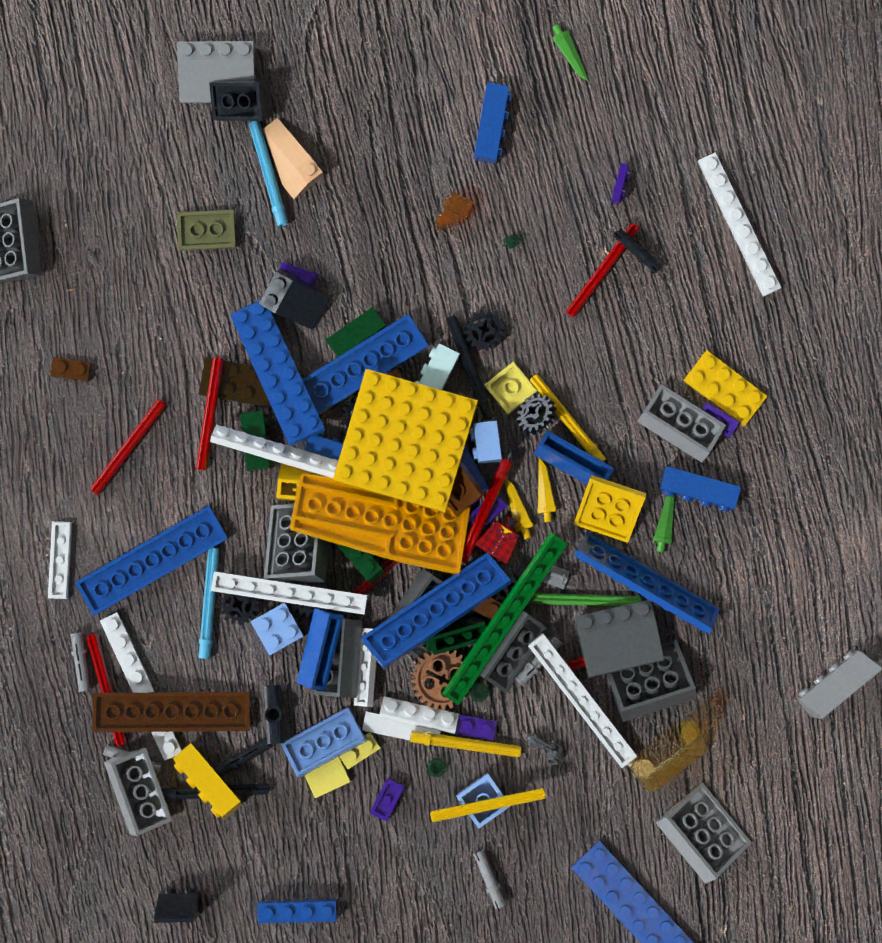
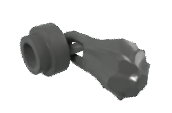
(552, 756)

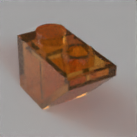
(455, 212)

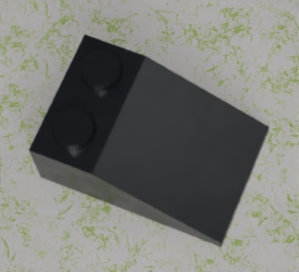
(241, 100)
(294, 299)
(177, 906)

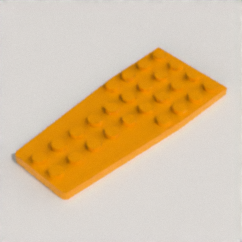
(379, 524)

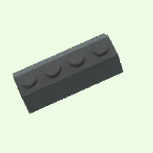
(513, 652)
(345, 663)

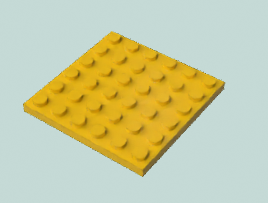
(405, 440)

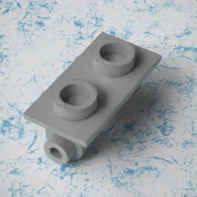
(557, 577)

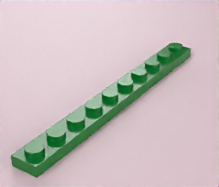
(504, 618)

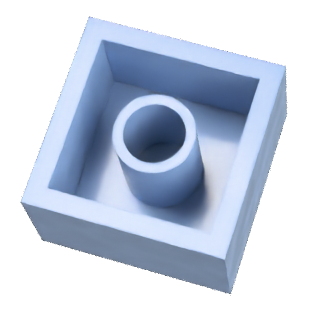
(486, 442)
(277, 629)
(480, 790)

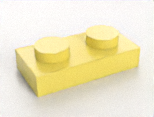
(360, 752)

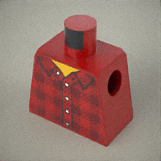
(499, 540)

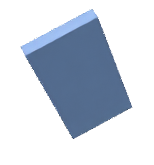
(323, 742)

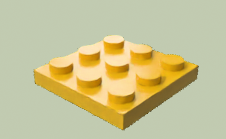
(609, 508)

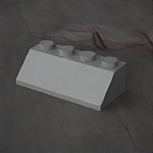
(681, 423)
(138, 791)

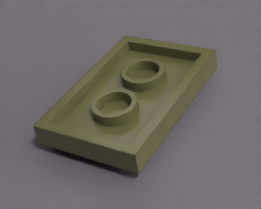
(206, 230)

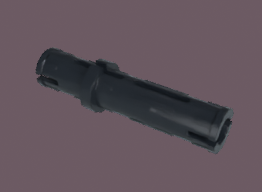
(637, 250)
(221, 768)

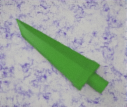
(567, 47)
(664, 528)

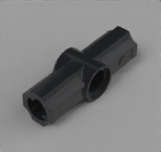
(274, 728)

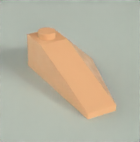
(292, 162)

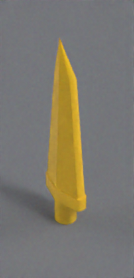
(545, 495)
(518, 511)

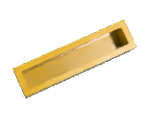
(207, 781)

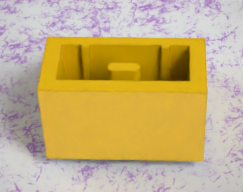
(288, 481)

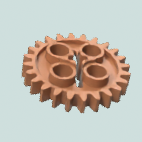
(433, 694)

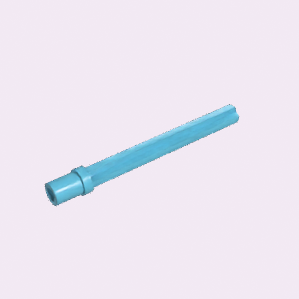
(277, 205)
(208, 605)

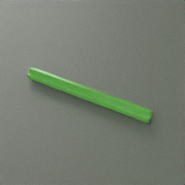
(583, 599)

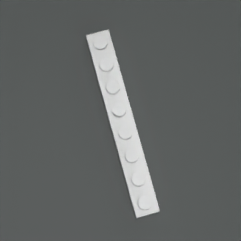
(739, 224)
(274, 451)
(289, 593)
(136, 676)
(582, 700)

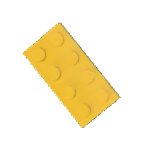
(725, 388)

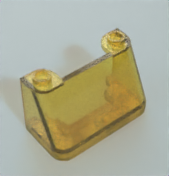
(655, 777)

